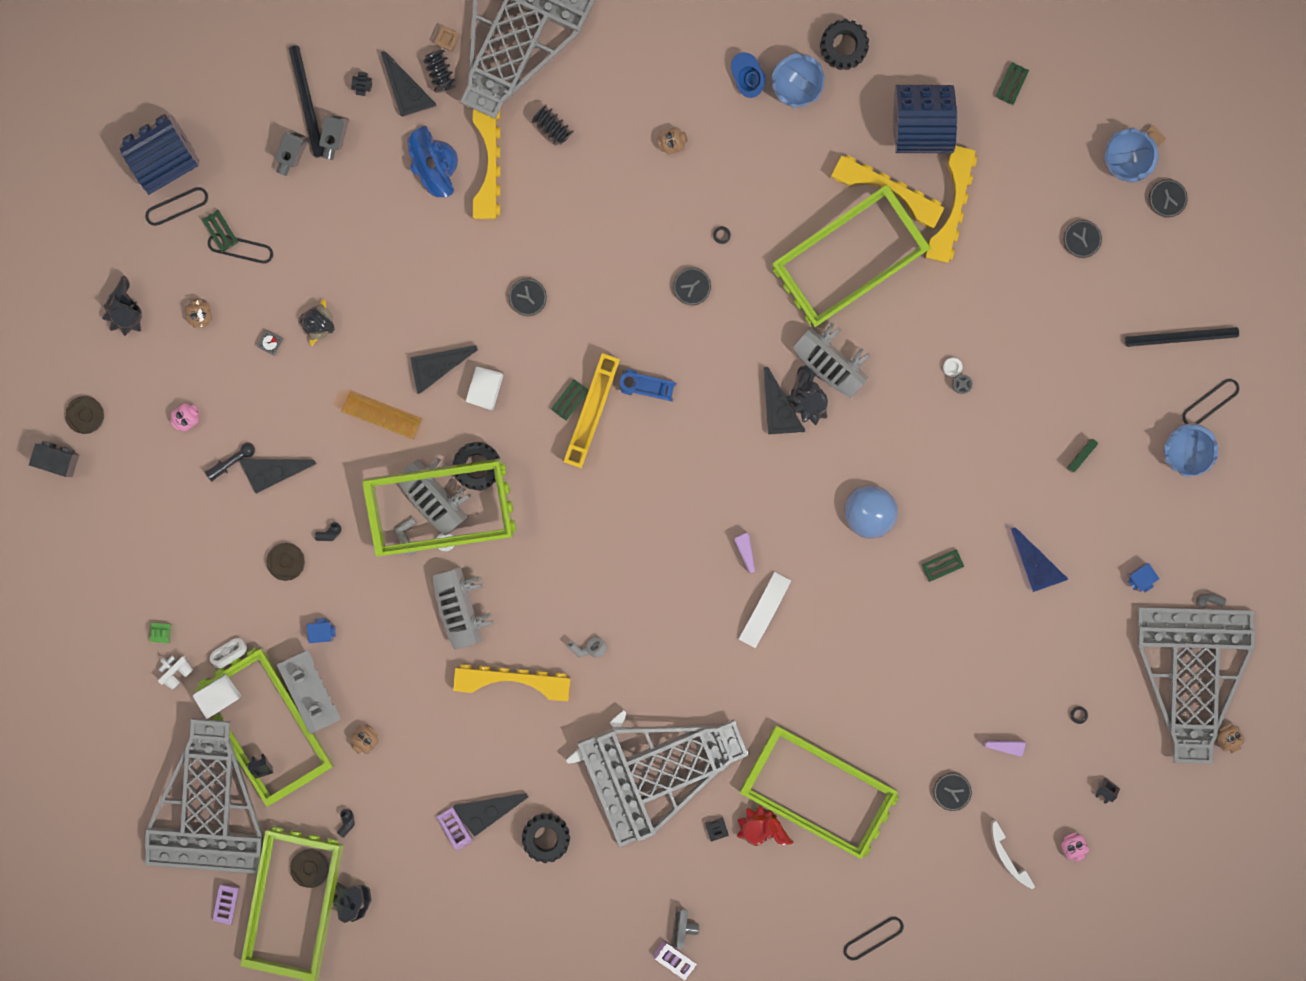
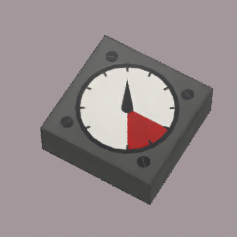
(270, 342)

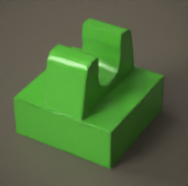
(160, 632)

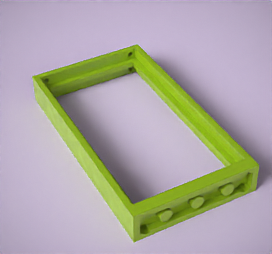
(791, 286)
(375, 521)
(238, 665)
(881, 815)
(277, 968)

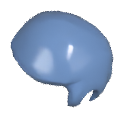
(798, 80)
(1131, 155)
(1191, 450)
(871, 511)

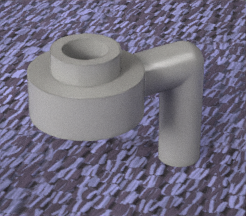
(400, 532)
(596, 647)

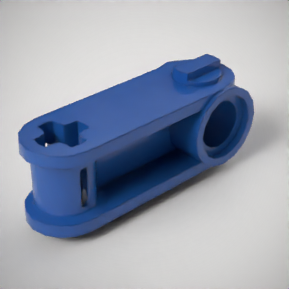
(647, 386)

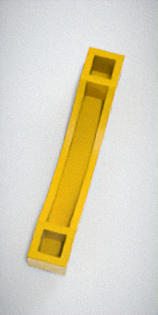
(960, 166)
(485, 202)
(923, 210)
(592, 410)
(471, 679)

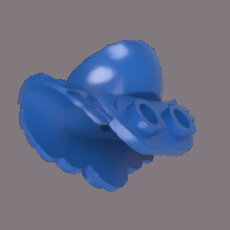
(434, 179)

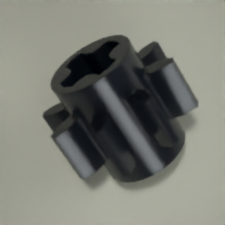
(361, 83)

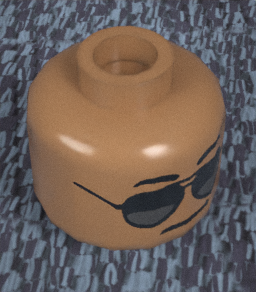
(672, 140)
(198, 313)
(1230, 738)
(364, 739)

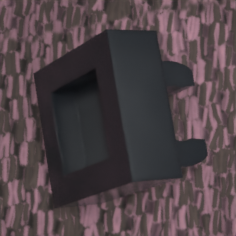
(260, 767)
(1108, 790)
(716, 829)

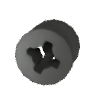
(962, 384)

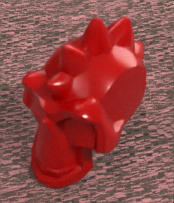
(760, 826)

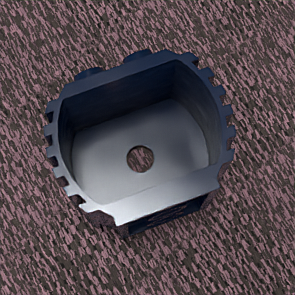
(925, 119)
(158, 153)

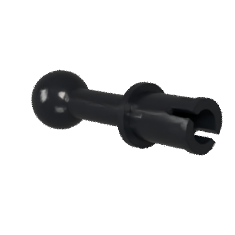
(246, 450)

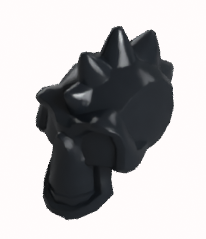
(122, 310)
(808, 397)

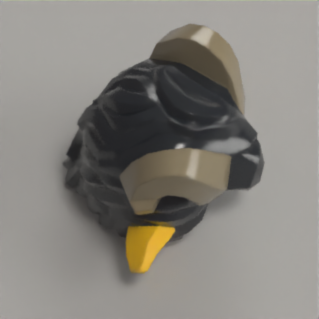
(317, 322)

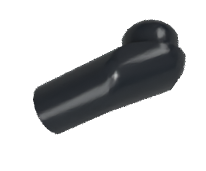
(331, 534)
(348, 822)

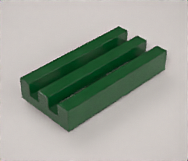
(1018, 68)
(212, 217)
(579, 386)
(1082, 455)
(927, 571)

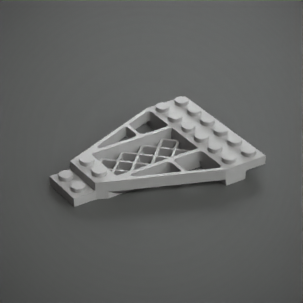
(487, 92)
(1195, 630)
(615, 780)
(199, 847)

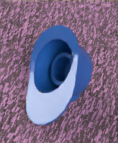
(748, 74)

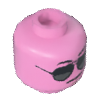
(184, 417)
(1075, 847)

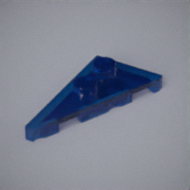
(1038, 568)

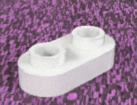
(228, 653)

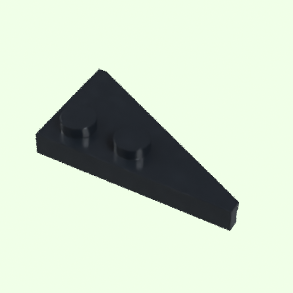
(407, 92)
(432, 367)
(780, 414)
(268, 472)
(481, 814)

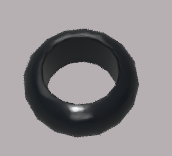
(724, 241)
(1085, 715)

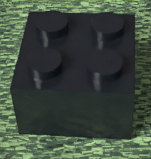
(54, 460)

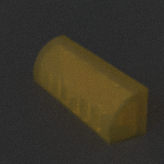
(382, 414)

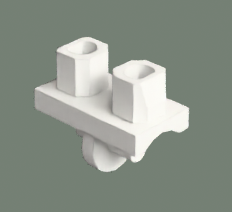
(169, 678)

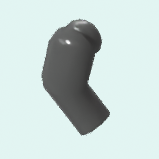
(1210, 597)

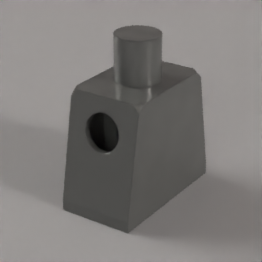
(336, 127)
(295, 145)

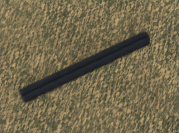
(306, 100)
(1186, 336)

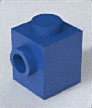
(1142, 578)
(321, 631)

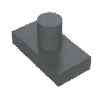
(682, 928)

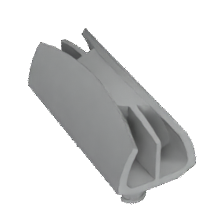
(829, 363)
(434, 501)
(456, 608)
(308, 692)

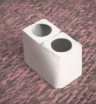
(484, 388)
(216, 696)

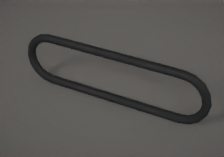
(181, 213)
(242, 257)
(1208, 394)
(878, 945)

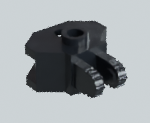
(350, 902)

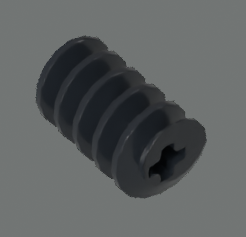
(439, 71)
(551, 126)

